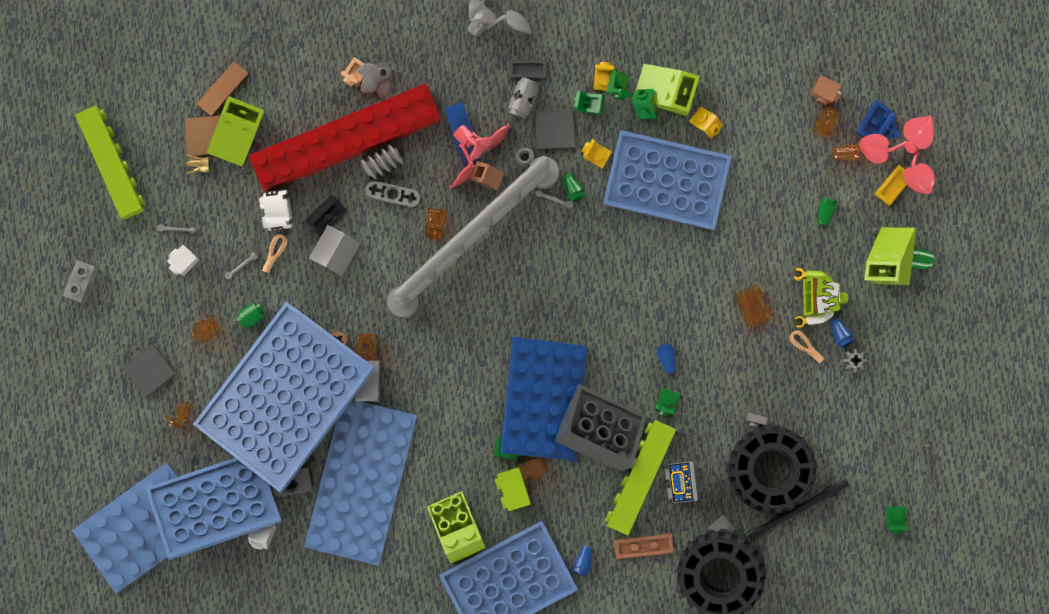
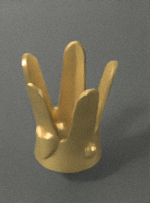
(202, 163)

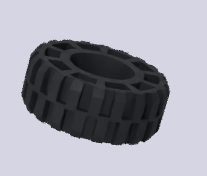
(801, 469)
(730, 547)

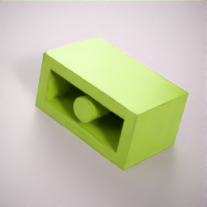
(513, 489)

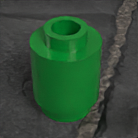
(922, 259)
(250, 315)

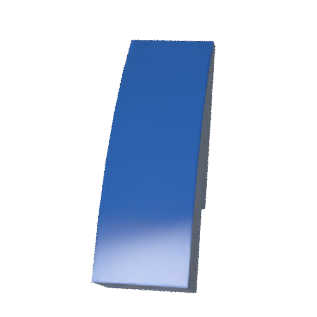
(457, 117)

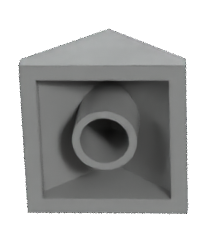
(334, 250)

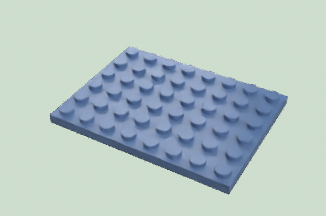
(284, 397)

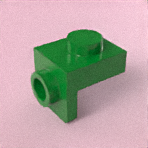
(589, 103)
(644, 104)

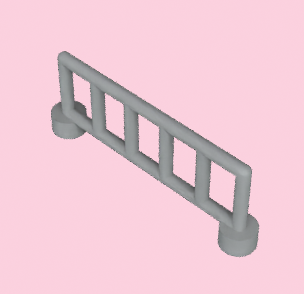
(541, 174)

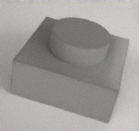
(756, 420)
(721, 523)

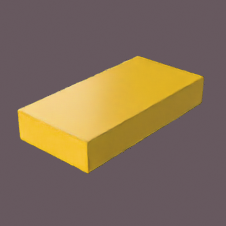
(892, 186)

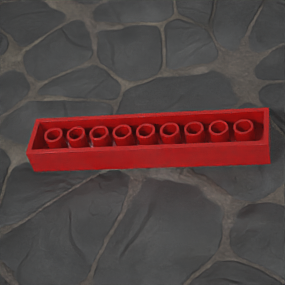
(345, 138)

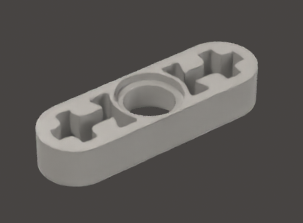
(380, 185)

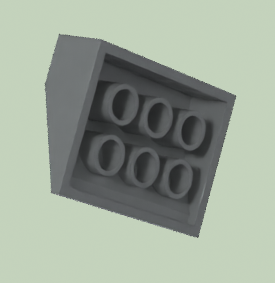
(601, 429)

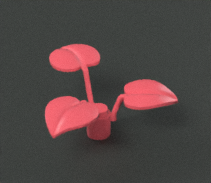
(919, 136)
(480, 144)

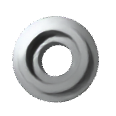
(520, 152)

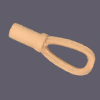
(271, 259)
(810, 351)

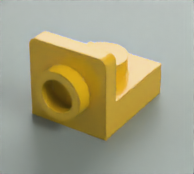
(602, 76)
(596, 153)

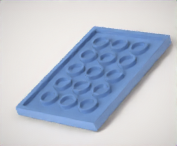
(667, 180)
(211, 507)
(125, 535)
(511, 576)

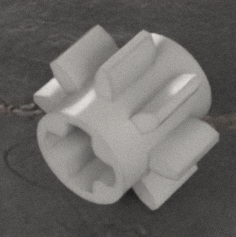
(851, 364)

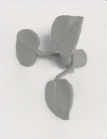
(484, 18)

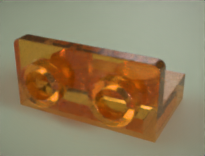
(752, 307)

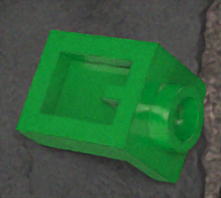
(618, 85)
(667, 402)
(896, 519)

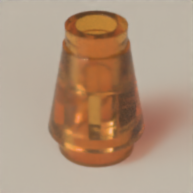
(847, 152)

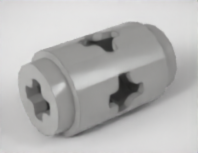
(521, 107)

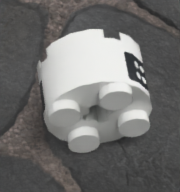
(276, 210)

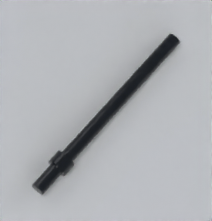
(829, 491)

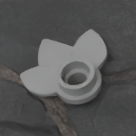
(373, 80)

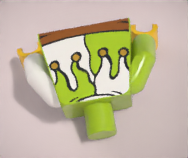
(820, 296)

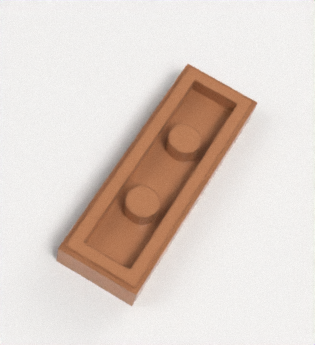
(222, 89)
(644, 546)

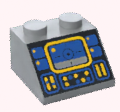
(681, 482)

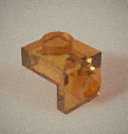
(826, 122)

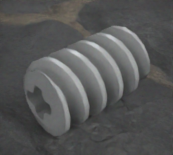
(381, 161)

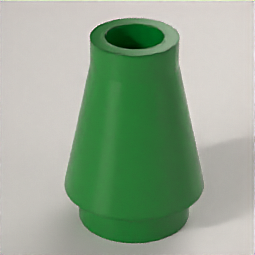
(573, 189)
(826, 210)

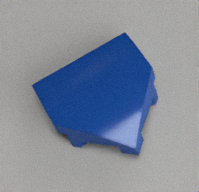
(878, 121)

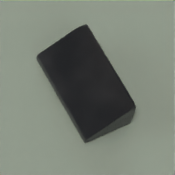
(325, 215)

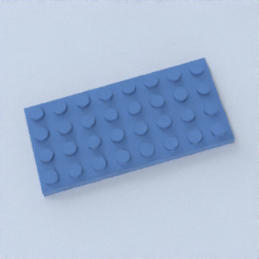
(361, 482)

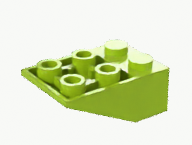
(672, 87)
(235, 131)
(891, 257)
(456, 527)

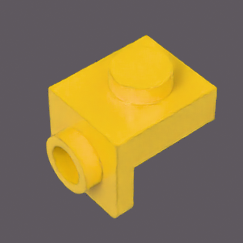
(706, 122)

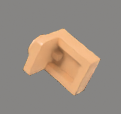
(351, 74)

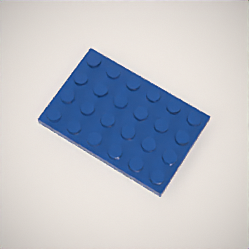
(538, 395)

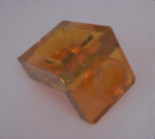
(435, 223)
(182, 412)

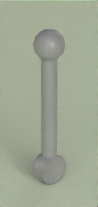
(539, 193)
(161, 227)
(228, 275)

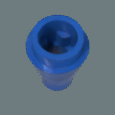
(841, 333)
(667, 357)
(583, 561)

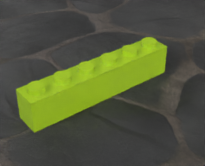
(110, 163)
(640, 478)

